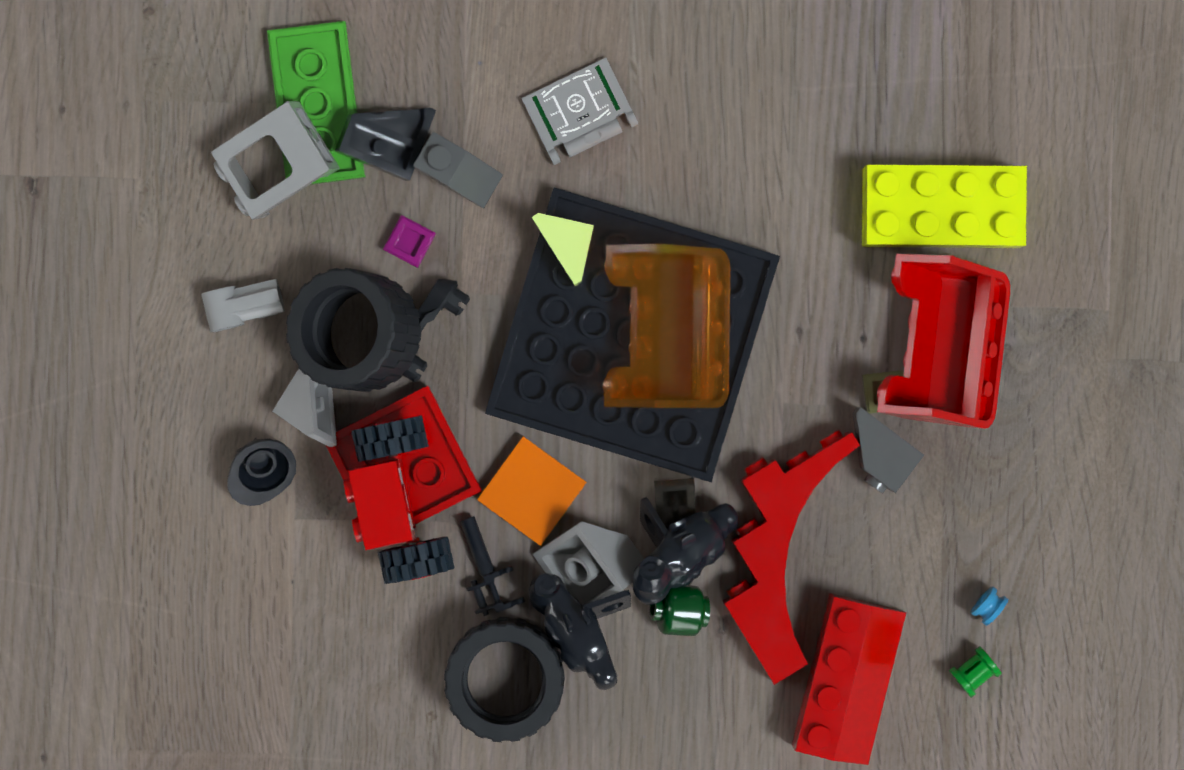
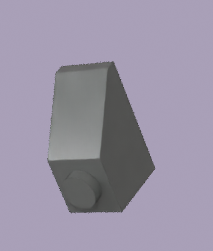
(458, 170)
(883, 453)

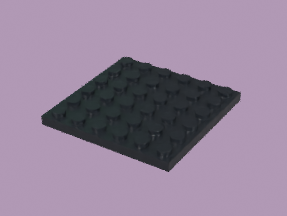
(574, 335)

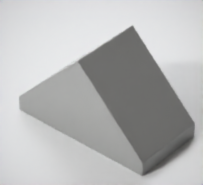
(309, 408)

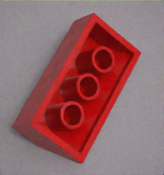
(848, 680)

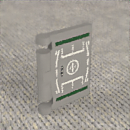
(579, 110)

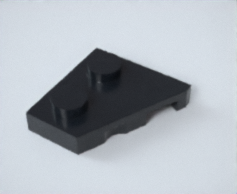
(386, 139)

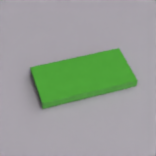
(316, 69)

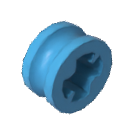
(989, 606)

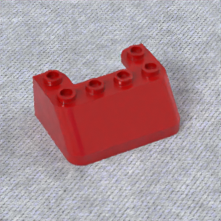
(952, 341)

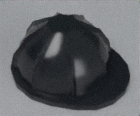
(260, 471)

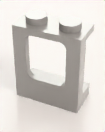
(299, 144)

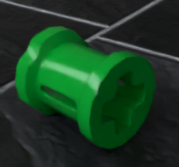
(975, 671)

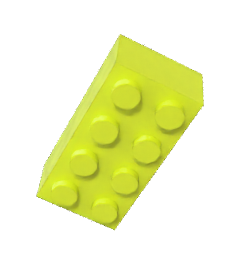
(944, 206)

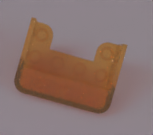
(675, 326)

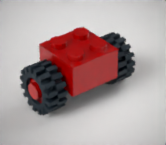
(385, 503)

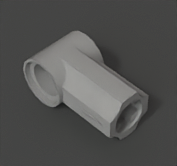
(233, 306)

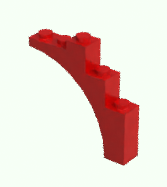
(780, 497)

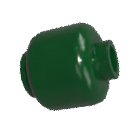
(682, 611)

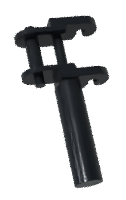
(485, 569)

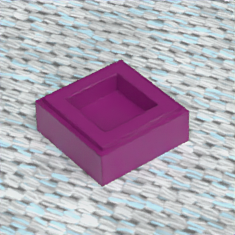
(409, 241)

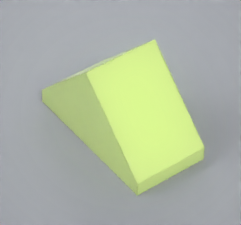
(568, 241)

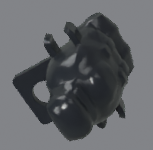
(680, 549)
(576, 627)

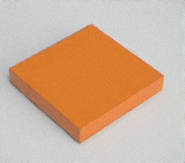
(531, 490)

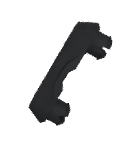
(443, 295)

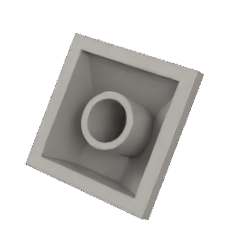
(590, 561)

